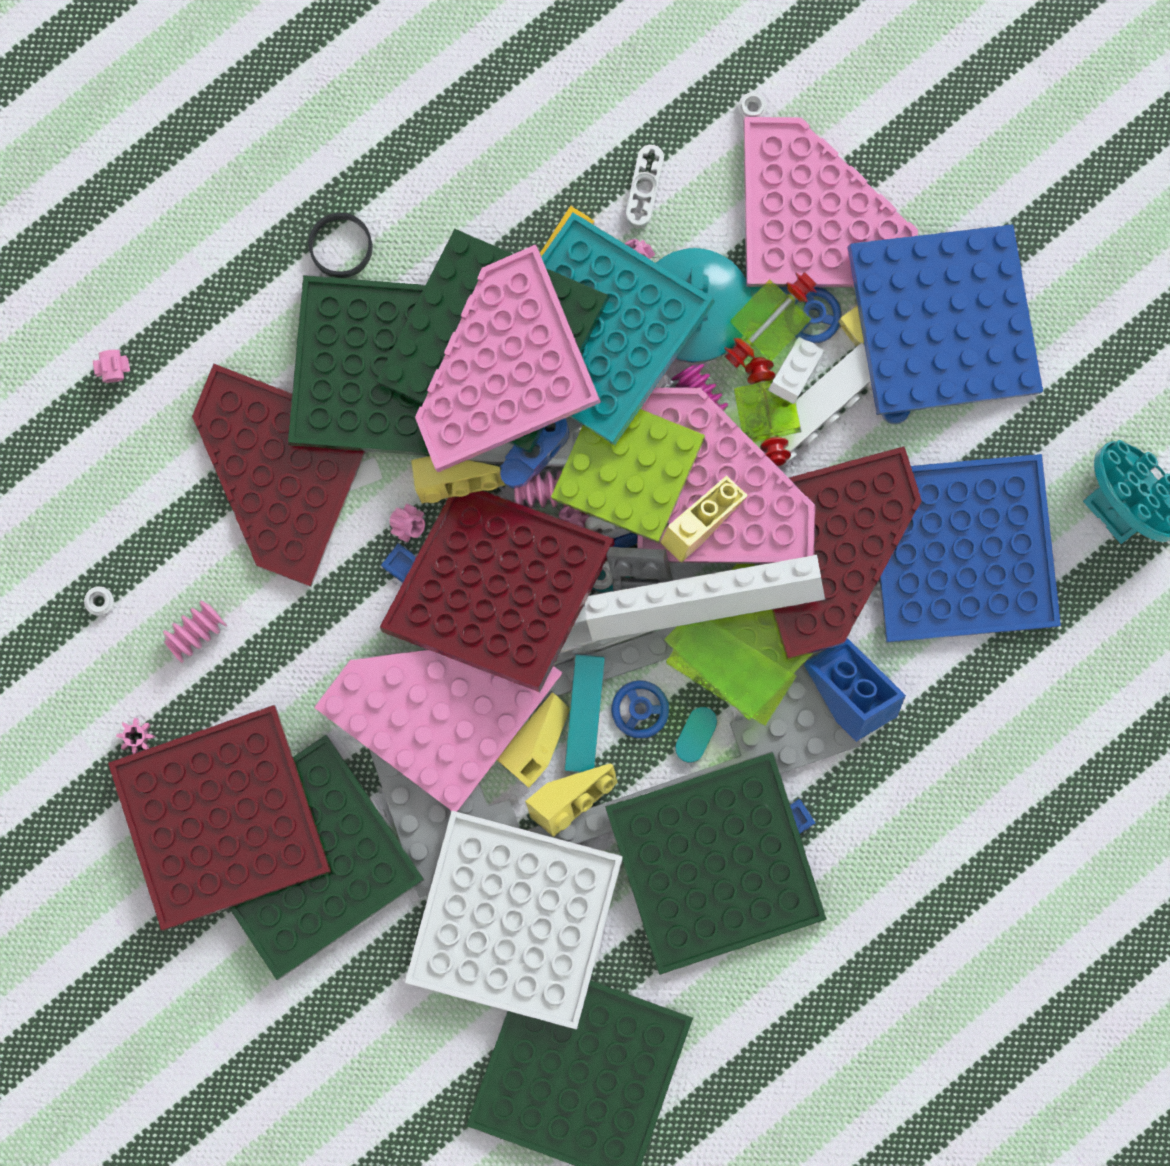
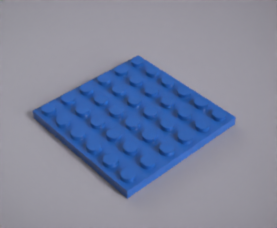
(944, 319)
(973, 553)

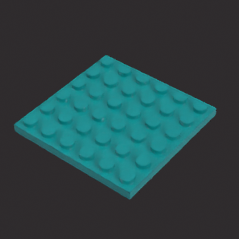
(640, 327)

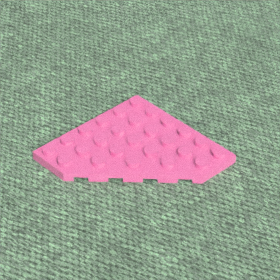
(806, 206)
(505, 365)
(775, 517)
(431, 717)

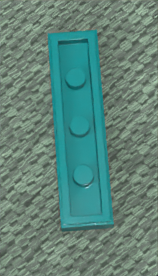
(584, 712)

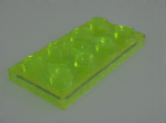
(731, 670)

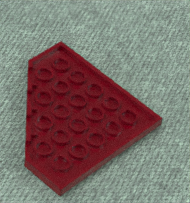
(278, 491)
(858, 524)

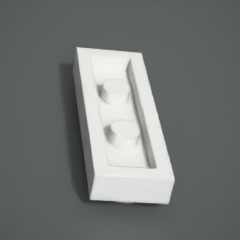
(796, 370)

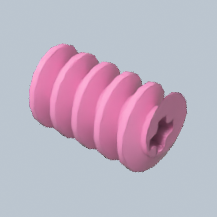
(537, 489)
(193, 630)

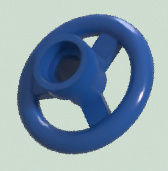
(823, 317)
(662, 709)

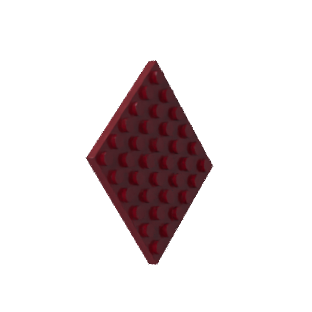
(498, 587)
(219, 817)

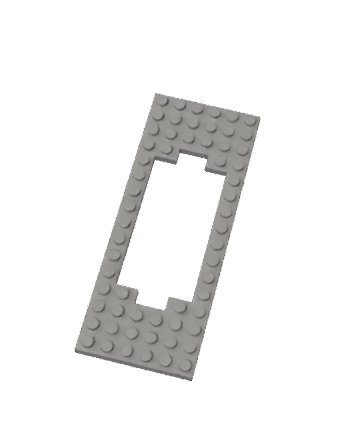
(796, 733)

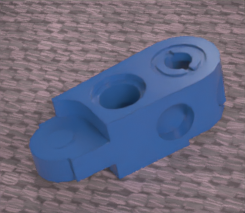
(519, 469)

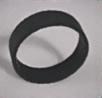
(340, 216)

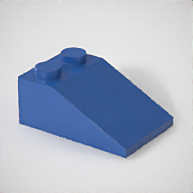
(854, 689)

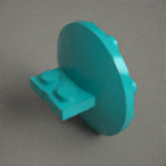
(725, 284)
(1129, 493)

